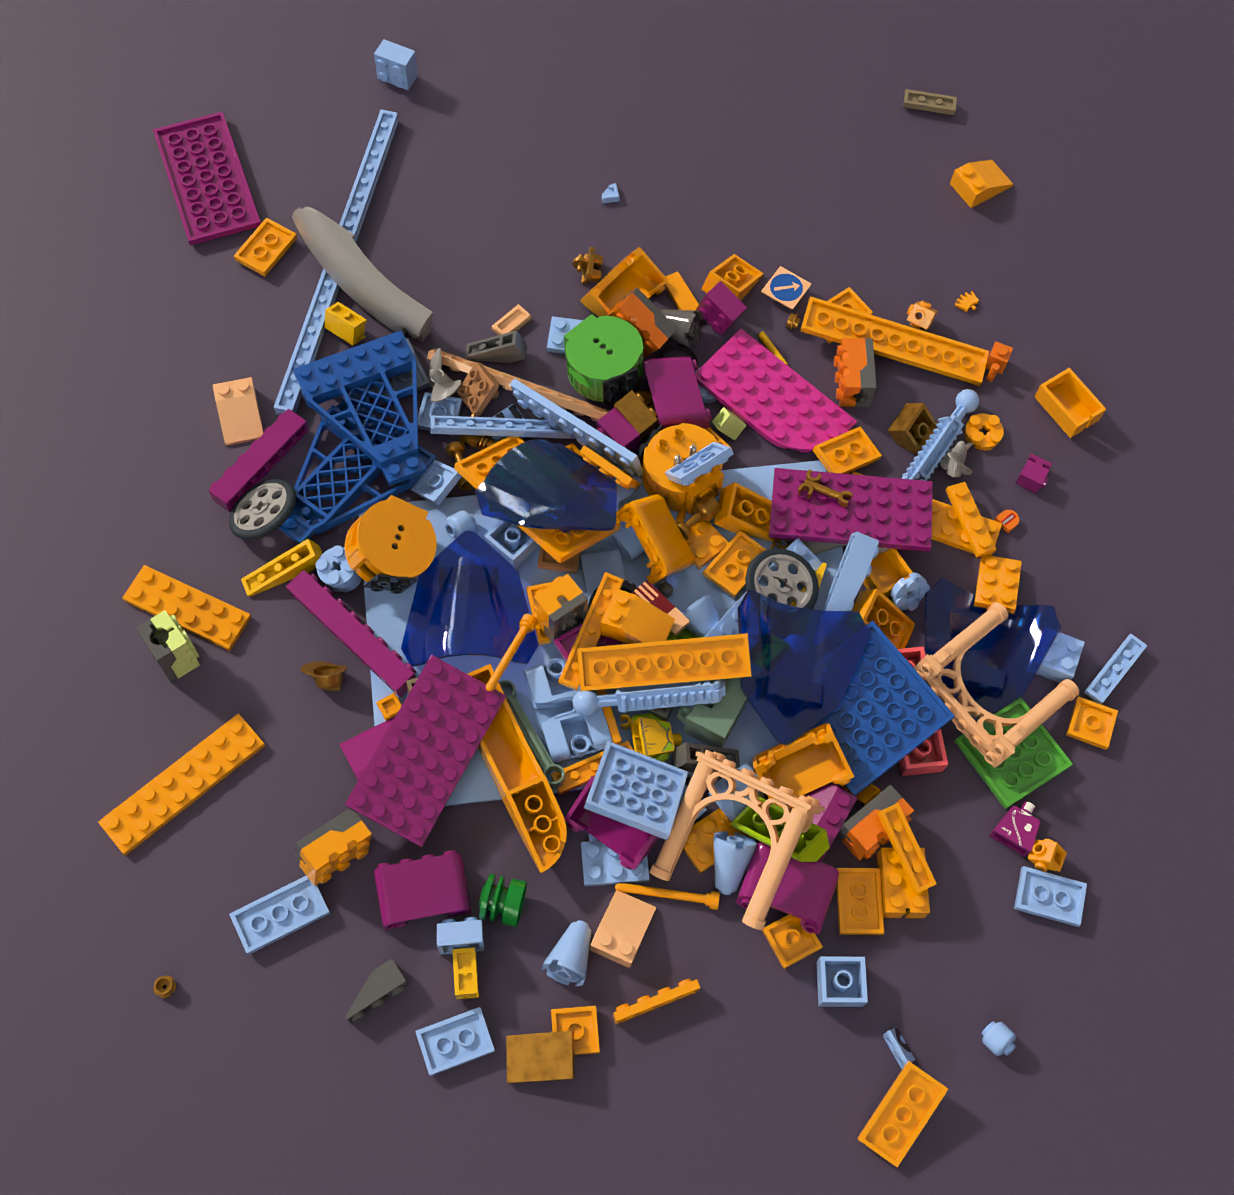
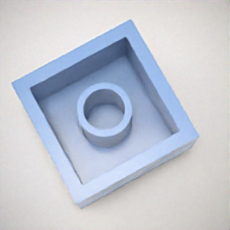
(395, 64)
(511, 542)
(1061, 658)
(841, 981)

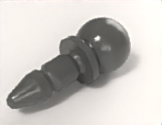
(663, 587)

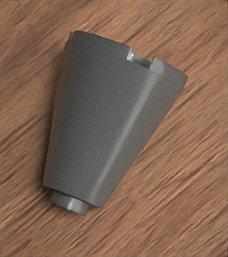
(687, 325)

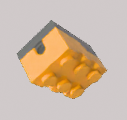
(560, 607)
(332, 847)

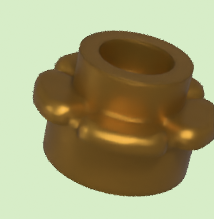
(792, 321)
(160, 982)

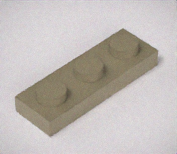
(929, 102)

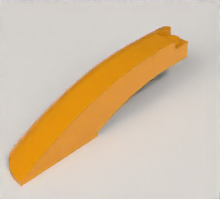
(522, 784)

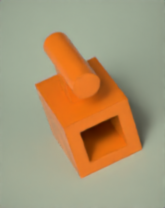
(997, 360)

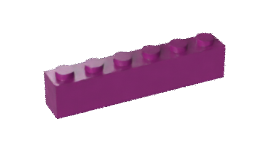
(258, 459)

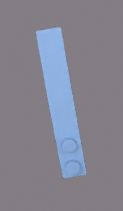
(851, 572)

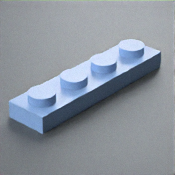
(1115, 669)

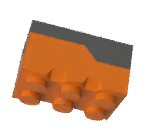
(646, 318)
(855, 372)
(865, 831)

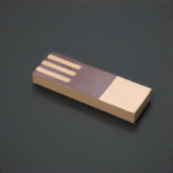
(653, 596)

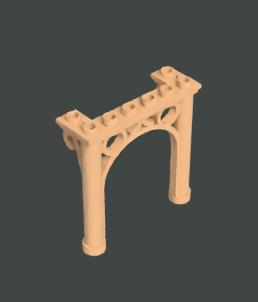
(997, 747)
(798, 820)

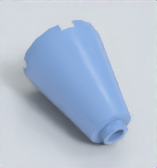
(702, 616)
(731, 859)
(570, 955)

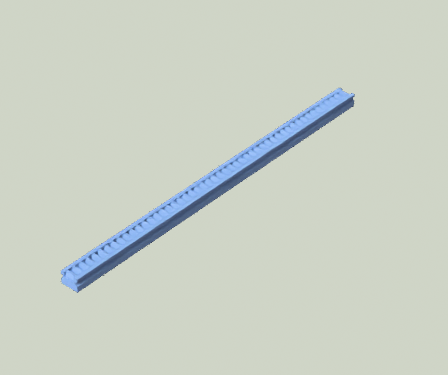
(327, 288)

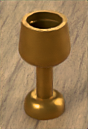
(455, 450)
(704, 510)

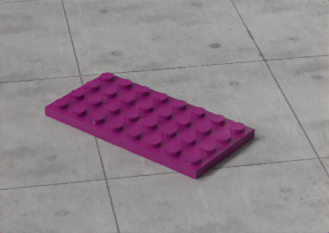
(206, 178)
(881, 507)
(425, 751)

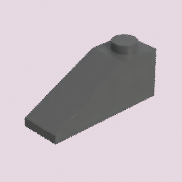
(498, 349)
(685, 755)

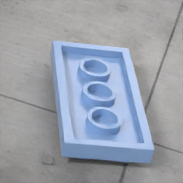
(279, 914)

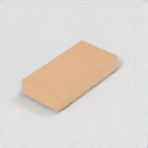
(512, 321)

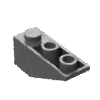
(380, 985)

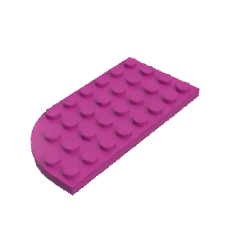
(771, 396)

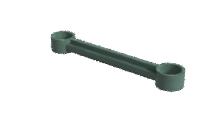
(531, 737)

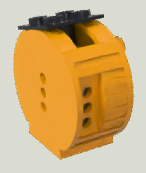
(391, 545)

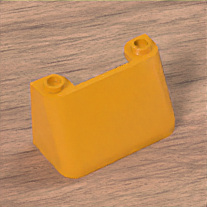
(631, 273)
(658, 536)
(805, 763)

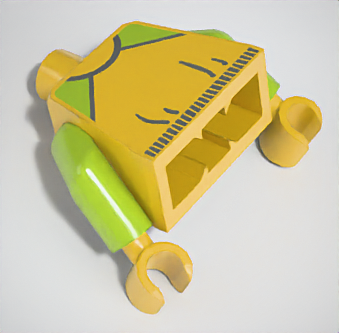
(651, 735)

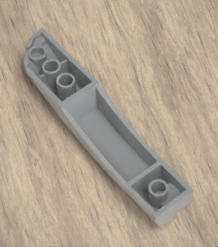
(358, 277)

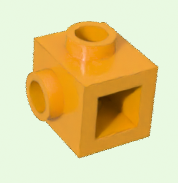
(927, 318)
(1047, 855)

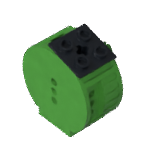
(604, 358)

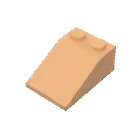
(238, 411)
(622, 929)

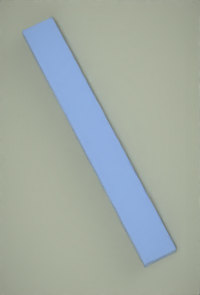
(494, 427)

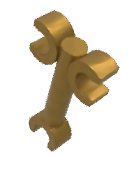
(813, 484)

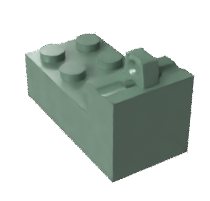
(717, 722)

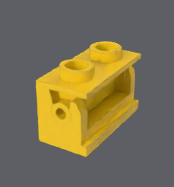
(345, 323)
(465, 973)

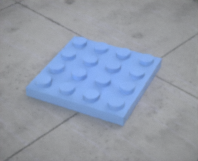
(636, 790)

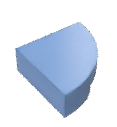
(610, 194)

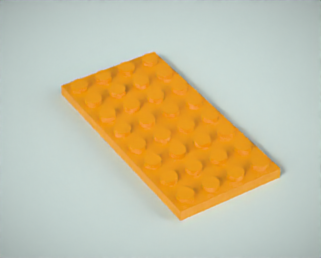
(553, 541)

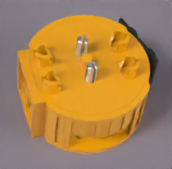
(668, 449)

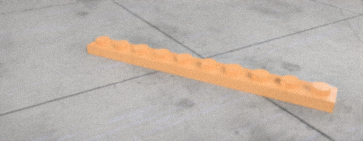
(564, 401)

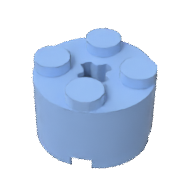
(336, 572)

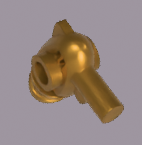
(477, 441)

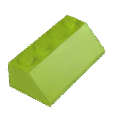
(809, 846)

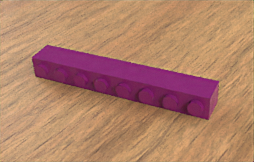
(351, 632)

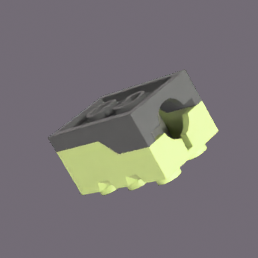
(169, 645)

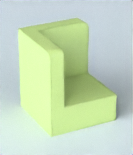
(729, 423)

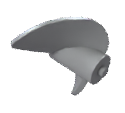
(440, 382)
(955, 460)

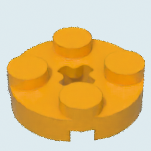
(984, 421)

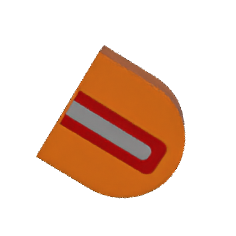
(1008, 519)

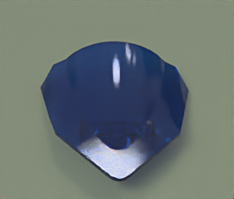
(548, 489)
(467, 606)
(1004, 660)
(798, 662)

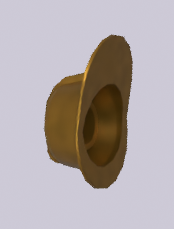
(325, 674)

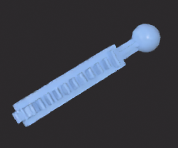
(942, 437)
(651, 696)

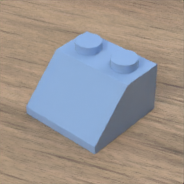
(731, 807)
(460, 935)

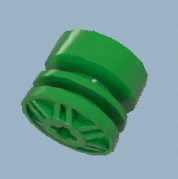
(502, 900)

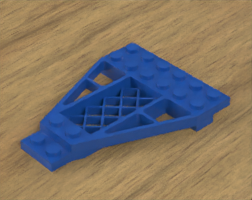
(367, 367)
(309, 519)

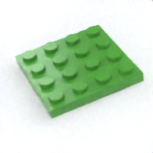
(1030, 767)

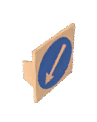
(786, 288)

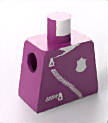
(1017, 829)

